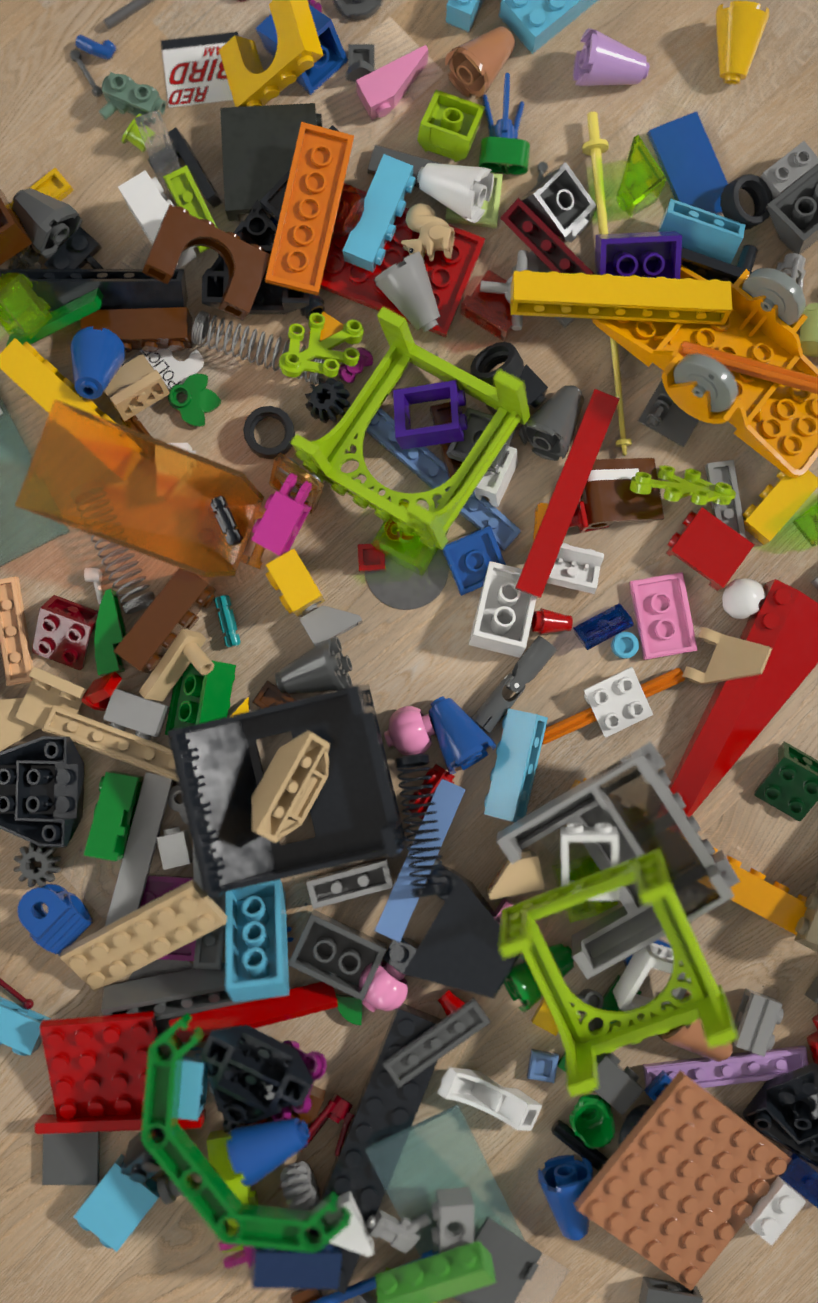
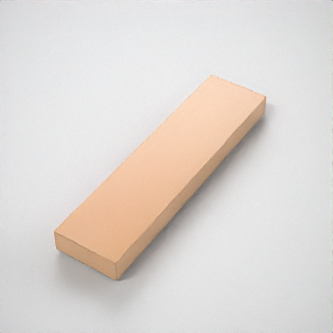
(14, 634)

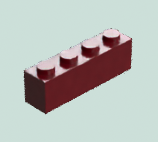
(543, 240)

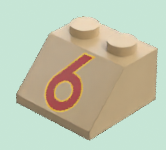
(516, 878)

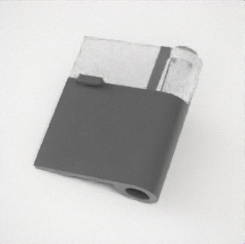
(520, 1270)

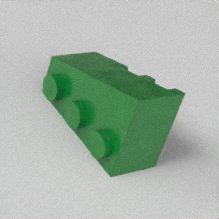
(113, 815)

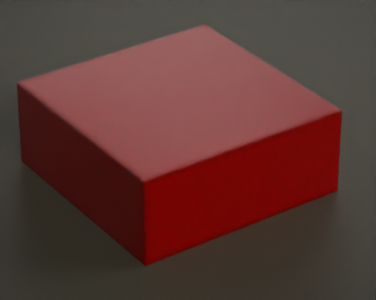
(370, 558)

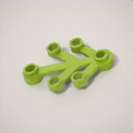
(294, 363)
(678, 488)

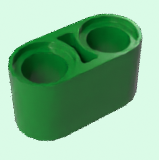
(505, 155)

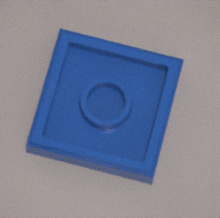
(470, 557)

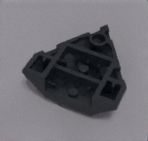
(270, 298)
(253, 1075)

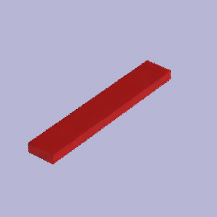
(263, 1012)
(52, 1125)

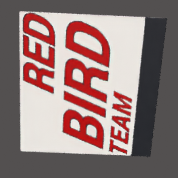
(196, 69)

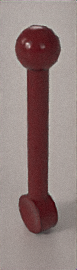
(27, 1003)

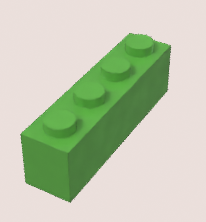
(437, 1276)

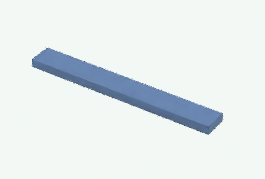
(434, 473)

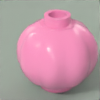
(409, 731)
(386, 990)

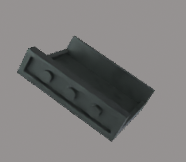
(259, 150)

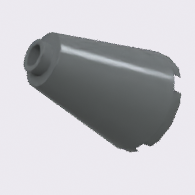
(554, 424)

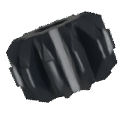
(327, 400)

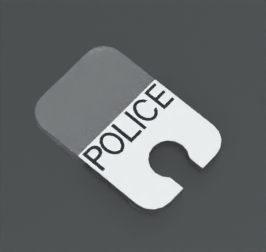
(171, 370)

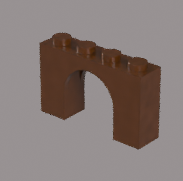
(244, 261)

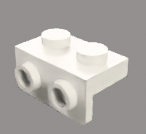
(576, 568)

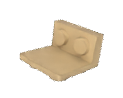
(135, 387)
(44, 693)

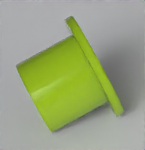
(133, 135)

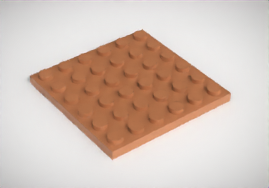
(683, 1181)

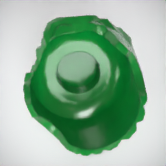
(593, 1121)

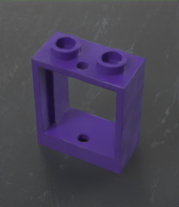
(432, 435)

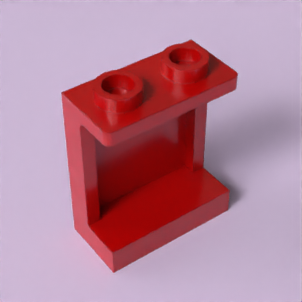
(709, 547)

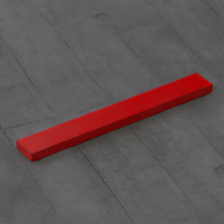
(567, 493)

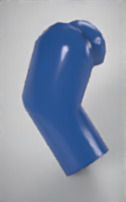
(90, 46)

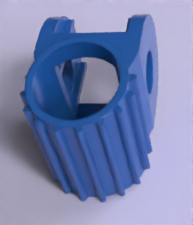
(61, 925)

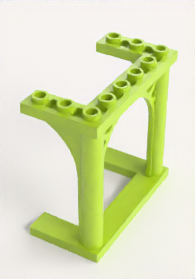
(328, 454)
(707, 999)

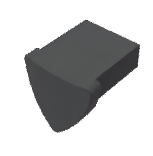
(360, 61)

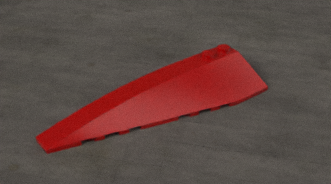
(747, 704)

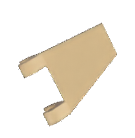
(731, 659)
(12, 728)

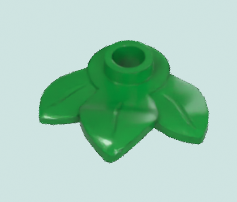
(198, 399)

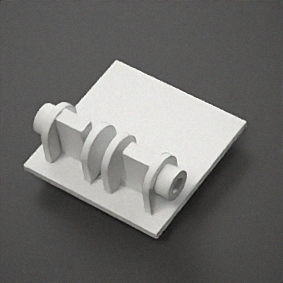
(618, 702)

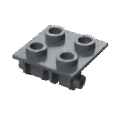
(667, 418)

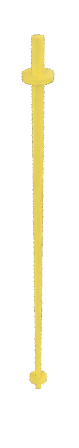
(595, 148)

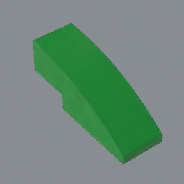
(108, 634)

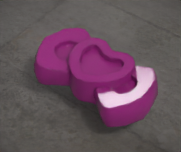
(348, 373)

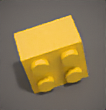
(294, 582)

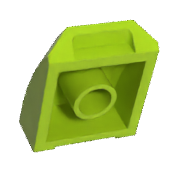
(449, 126)

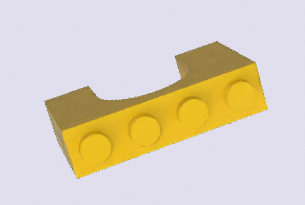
(296, 52)

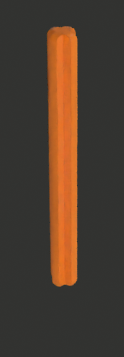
(754, 368)
(587, 716)

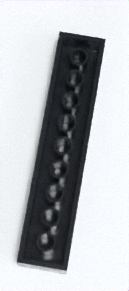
(378, 1115)

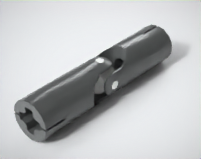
(524, 671)

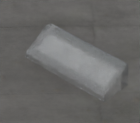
(158, 145)

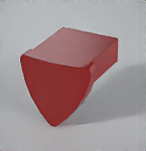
(100, 691)

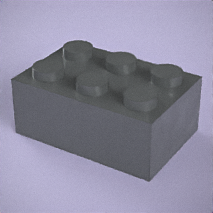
(337, 954)

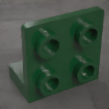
(791, 783)

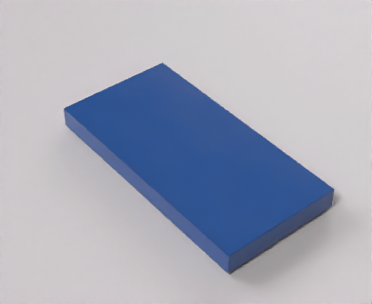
(689, 162)

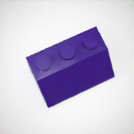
(639, 254)

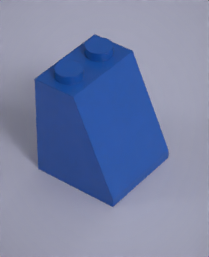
(332, 49)

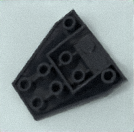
(42, 791)
(788, 1112)

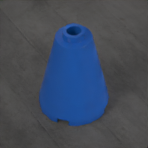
(95, 360)
(458, 735)
(265, 1146)
(562, 1185)

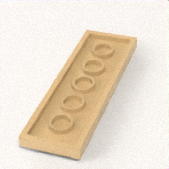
(144, 936)

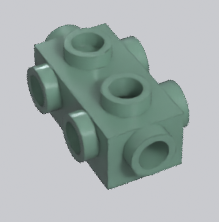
(129, 97)

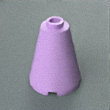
(607, 62)

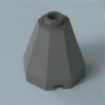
(45, 220)

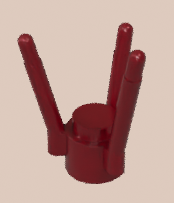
(336, 1110)

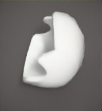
(742, 598)

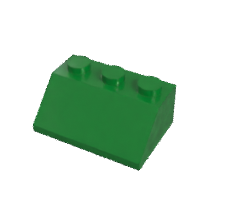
(201, 697)

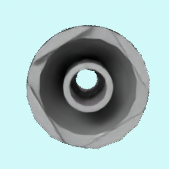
(410, 291)

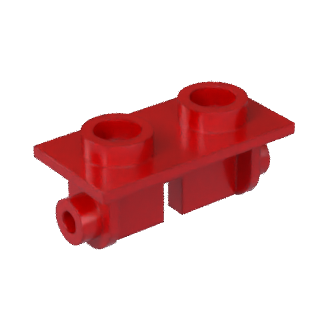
(437, 774)

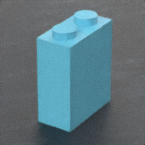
(116, 1206)

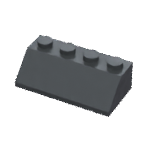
(796, 213)

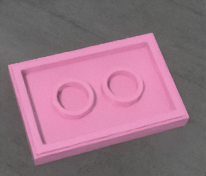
(663, 616)

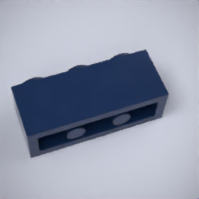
(295, 1269)

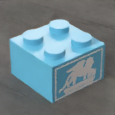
(193, 1085)

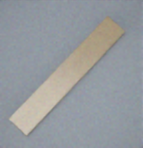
(111, 742)

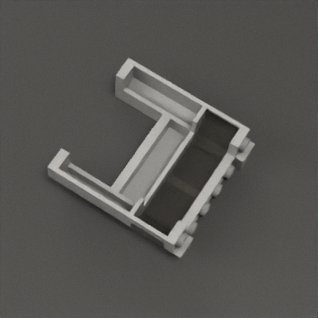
(647, 818)

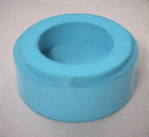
(624, 645)

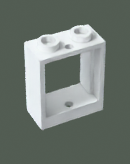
(600, 833)
(649, 957)

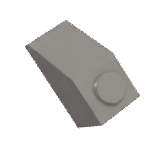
(327, 622)

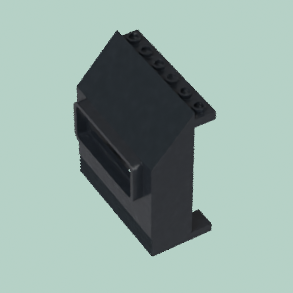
(351, 816)

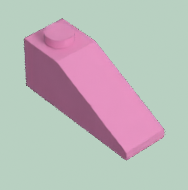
(386, 86)

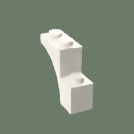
(485, 1094)

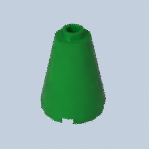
(522, 984)

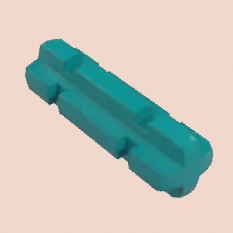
(227, 621)

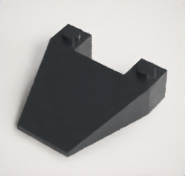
(460, 944)

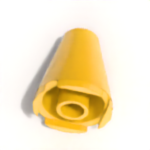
(738, 38)

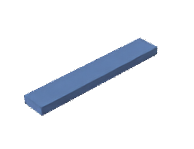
(400, 902)

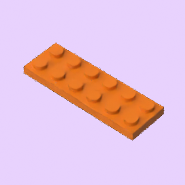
(309, 208)

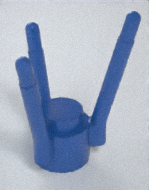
(504, 126)

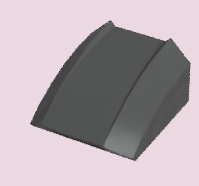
(561, 203)

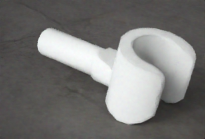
(95, 575)

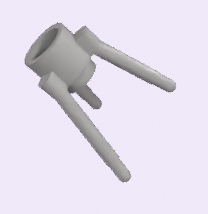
(793, 267)

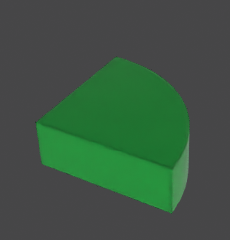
(350, 1008)

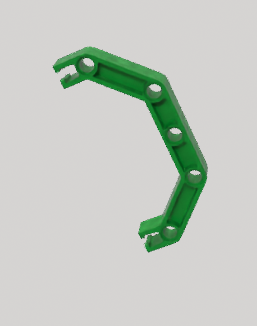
(212, 1196)

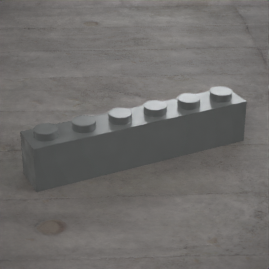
(170, 994)

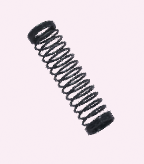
(431, 888)

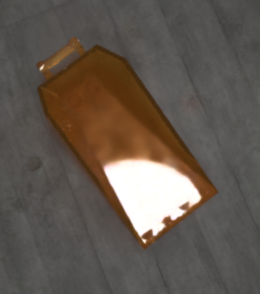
(139, 493)

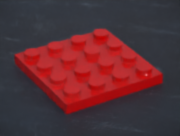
(98, 1063)

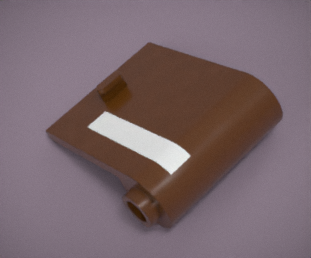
(609, 495)

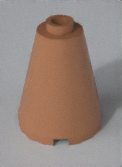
(479, 61)
(692, 1038)

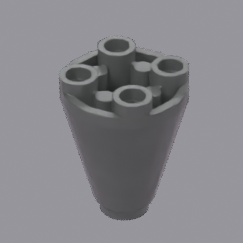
(317, 670)

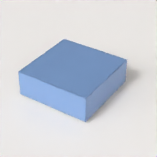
(542, 1066)

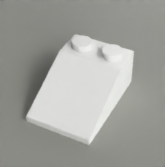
(502, 612)

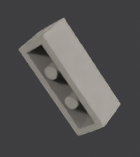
(349, 883)

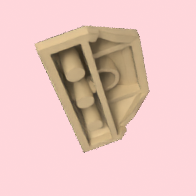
(290, 786)

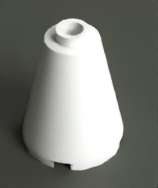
(458, 187)

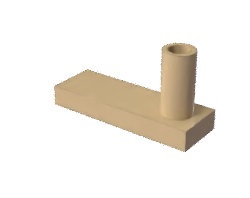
(182, 652)

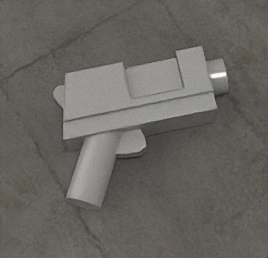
(400, 1234)

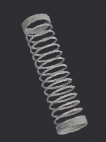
(201, 328)
(138, 603)

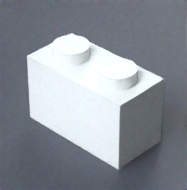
(775, 1211)

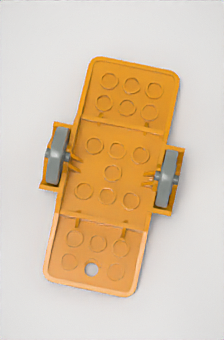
(762, 327)

